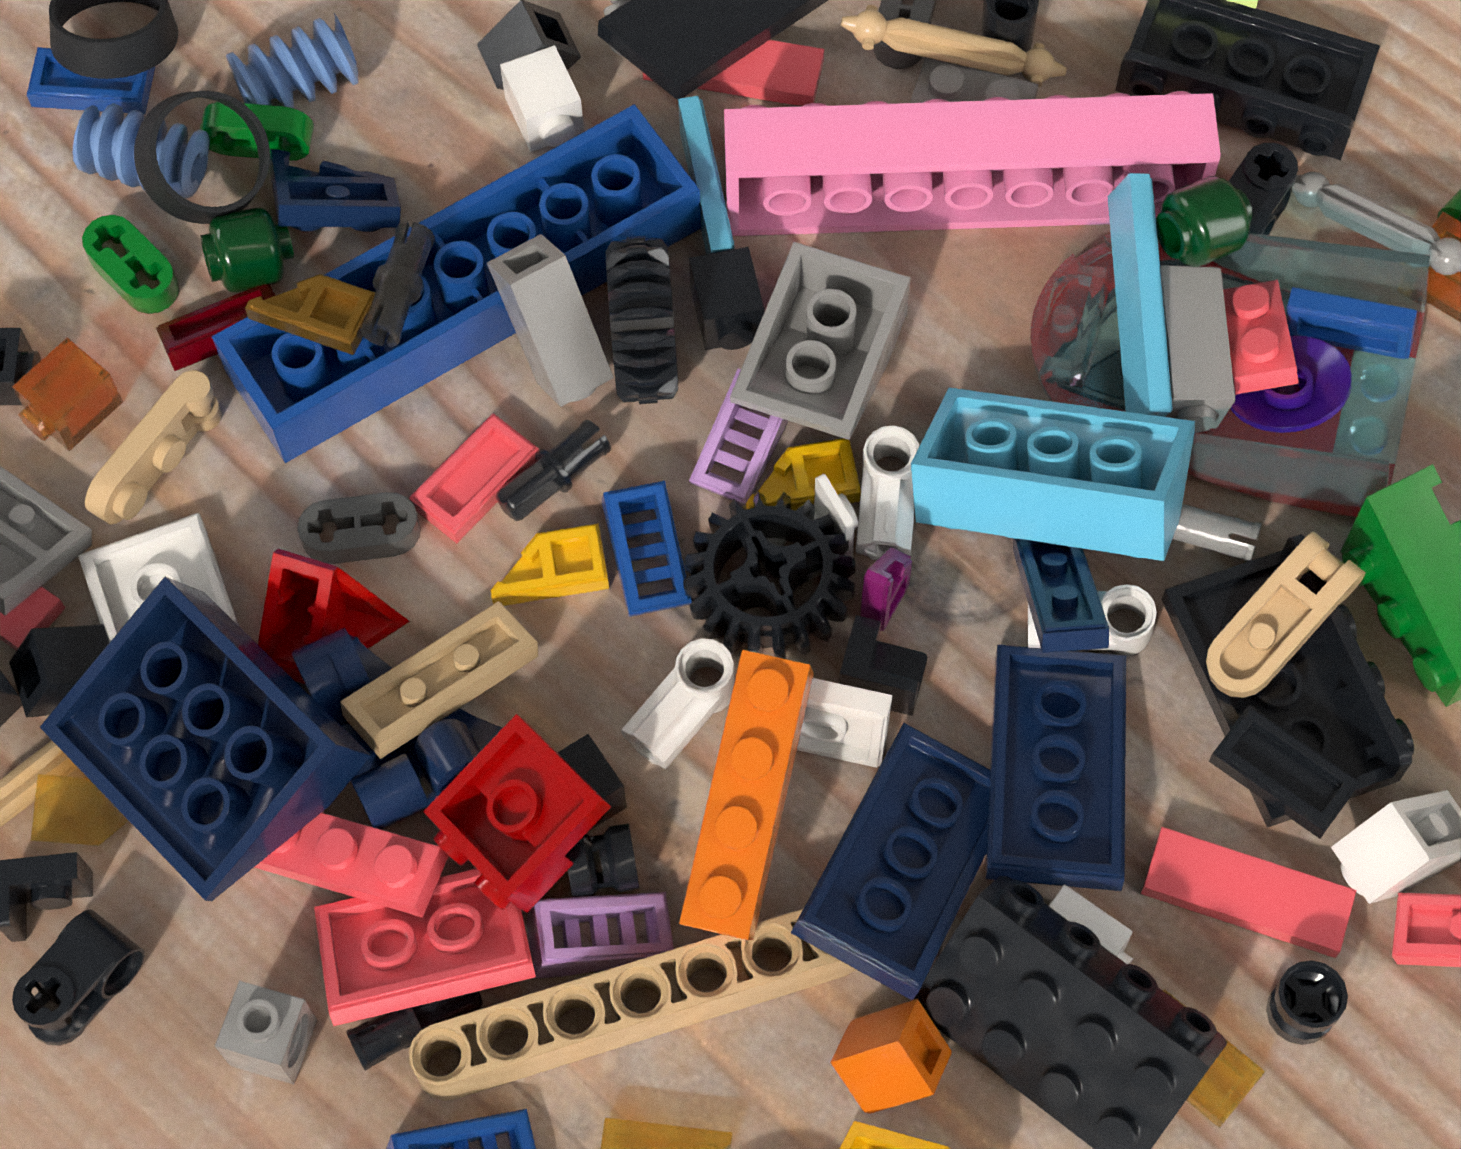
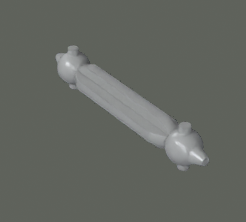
(1377, 221)

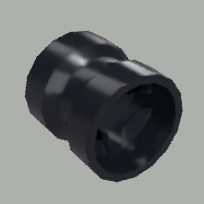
(616, 861)
(1315, 991)

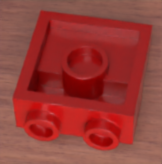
(516, 815)

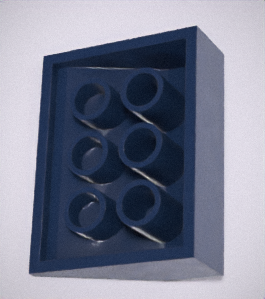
(202, 739)

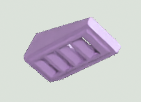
(722, 432)
(596, 910)

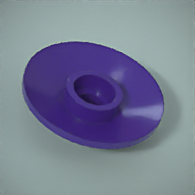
(1321, 391)

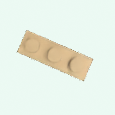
(439, 679)

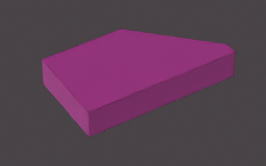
(885, 586)

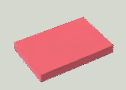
(395, 961)

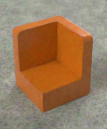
(891, 1057)

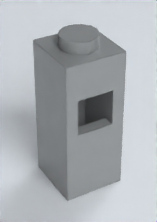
(551, 320)
(1197, 345)

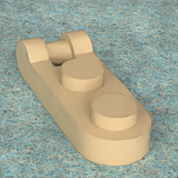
(153, 448)
(1279, 619)

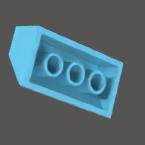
(1053, 473)

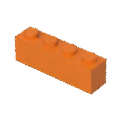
(747, 795)

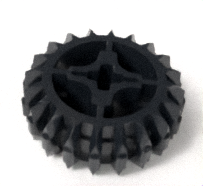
(641, 320)
(812, 550)

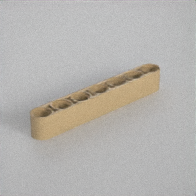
(613, 1022)

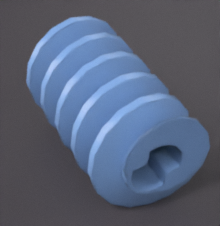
(295, 66)
(108, 142)

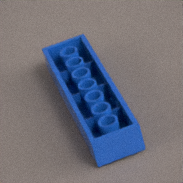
(579, 196)

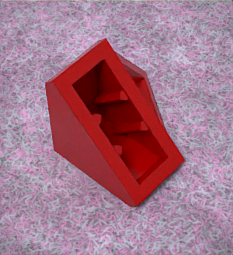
(314, 600)

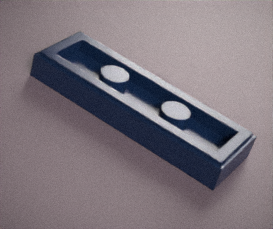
(1061, 596)

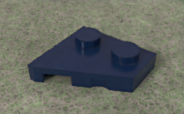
(332, 196)

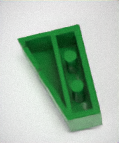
(1414, 575)

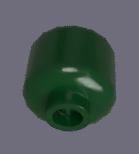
(1204, 221)
(246, 249)

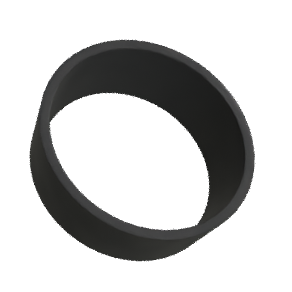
(111, 56)
(155, 183)

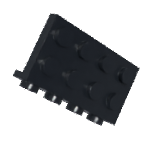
(1263, 70)
(1320, 695)
(1067, 1019)

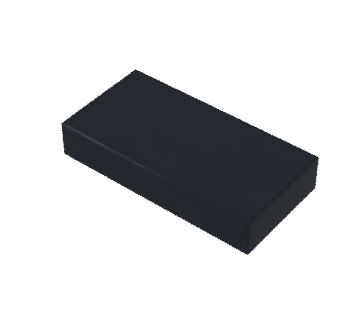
(1284, 771)

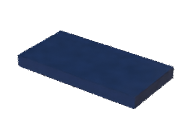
(1058, 768)
(902, 864)

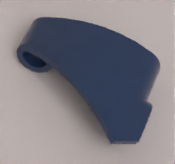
(414, 772)

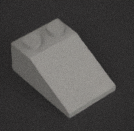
(823, 341)

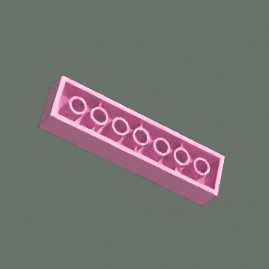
(958, 161)

